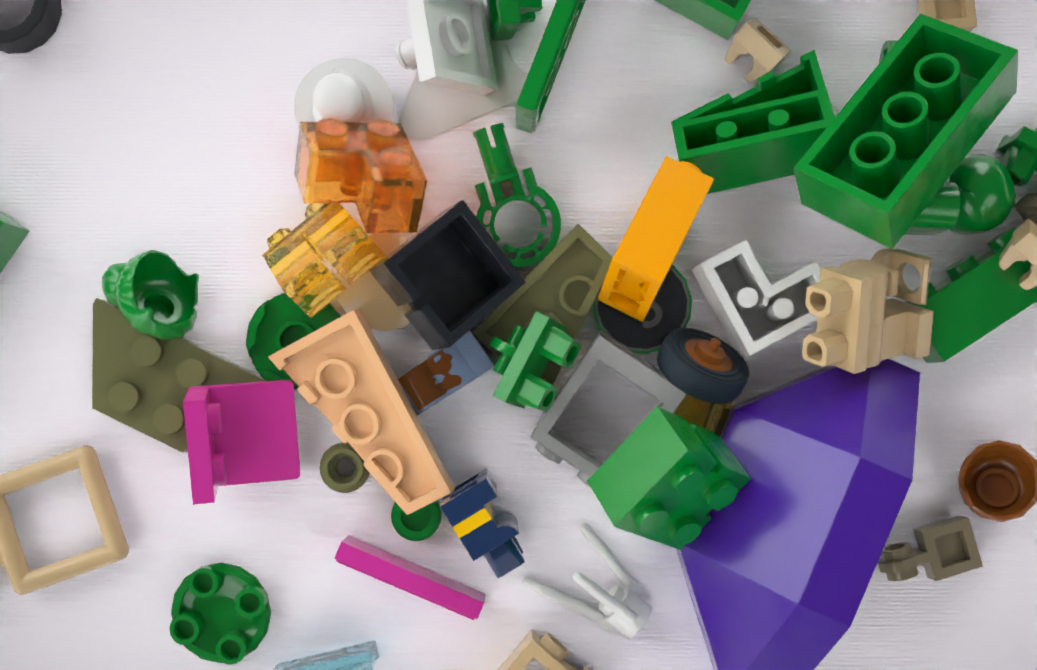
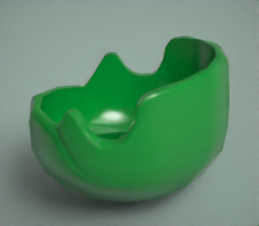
(985, 194)

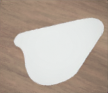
(437, 109)

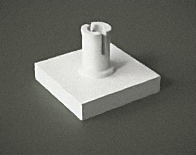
(449, 45)

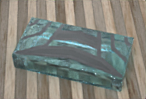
(354, 657)

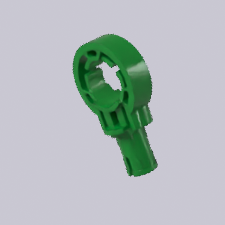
(501, 168)

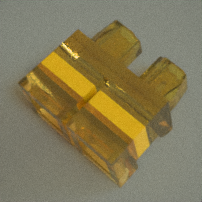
(299, 255)

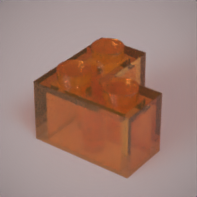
(362, 166)

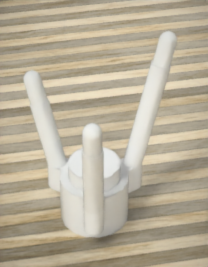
(621, 607)

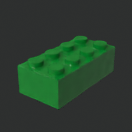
(907, 129)

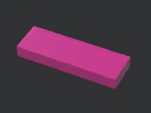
(410, 577)

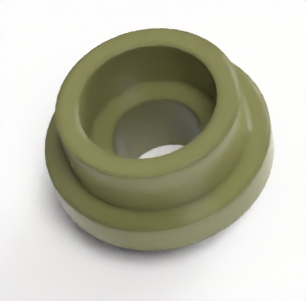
(331, 475)

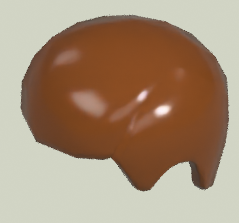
(999, 481)

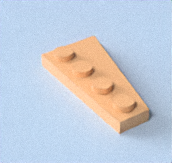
(358, 392)

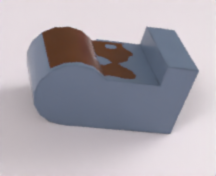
(445, 373)

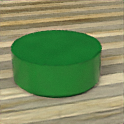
(419, 524)

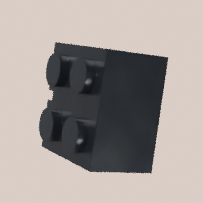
(448, 276)

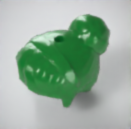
(153, 294)

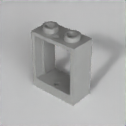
(624, 362)

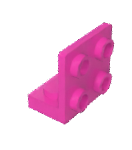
(240, 435)

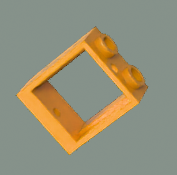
(654, 237)

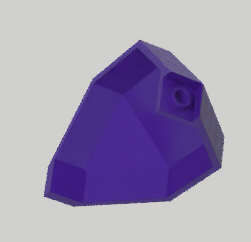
(800, 541)

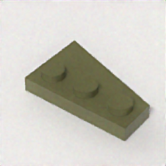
(558, 287)

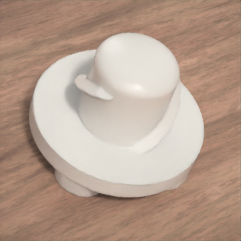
(343, 91)

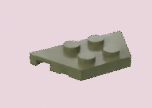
(147, 377)

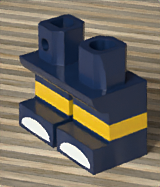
(479, 525)

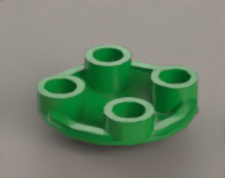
(220, 613)

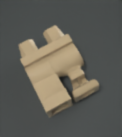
(856, 319)

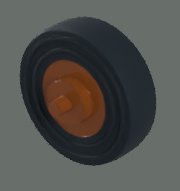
(702, 365)

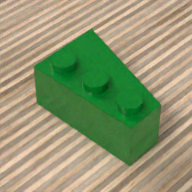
(759, 131)

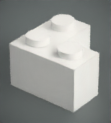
(746, 302)

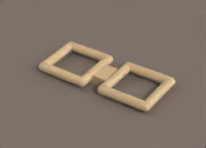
(11, 550)

